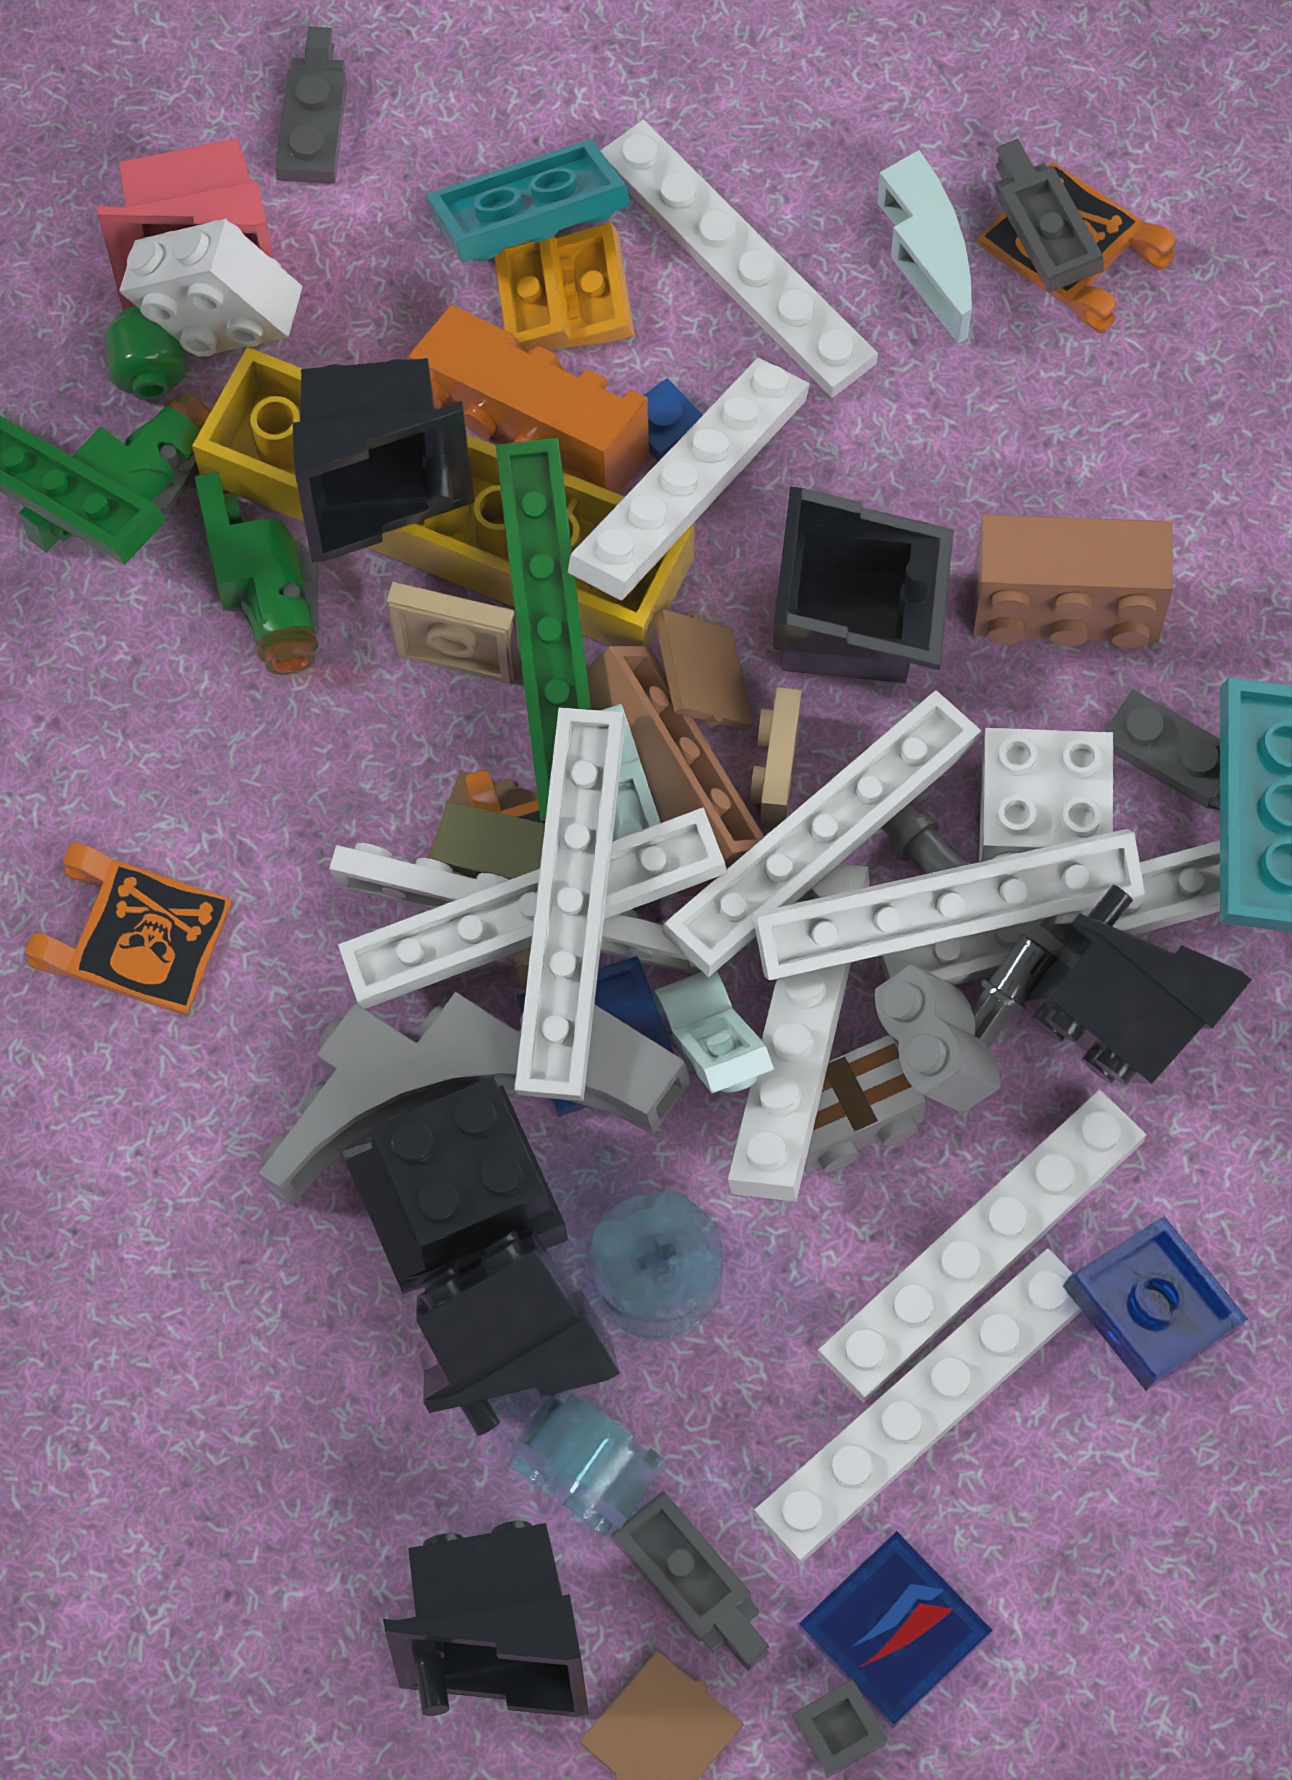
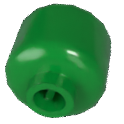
(143, 356)

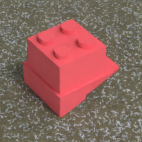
(182, 192)

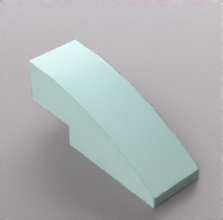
(928, 240)

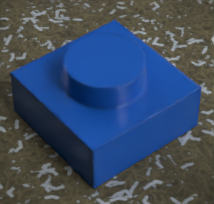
(668, 417)

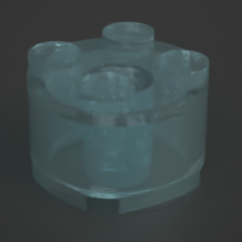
(662, 1229)
(588, 1458)

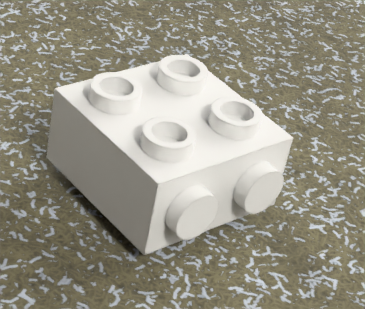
(211, 288)
(1043, 789)

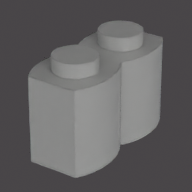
(937, 1039)

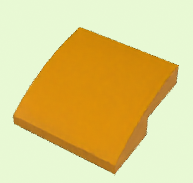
(565, 290)

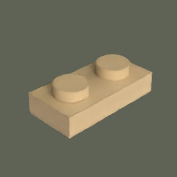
(779, 732)

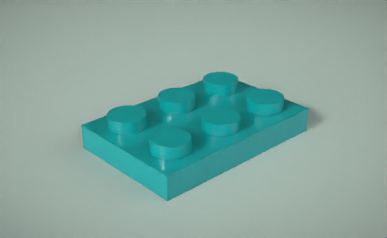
(528, 201)

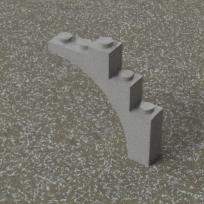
(385, 1074)

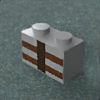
(863, 1103)

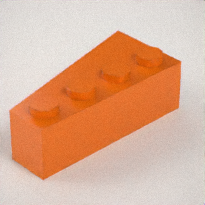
(534, 398)

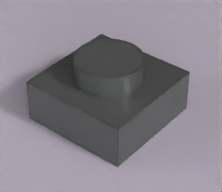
(839, 1728)

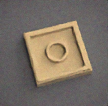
(453, 632)

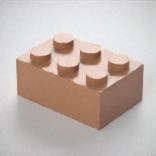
(1072, 579)

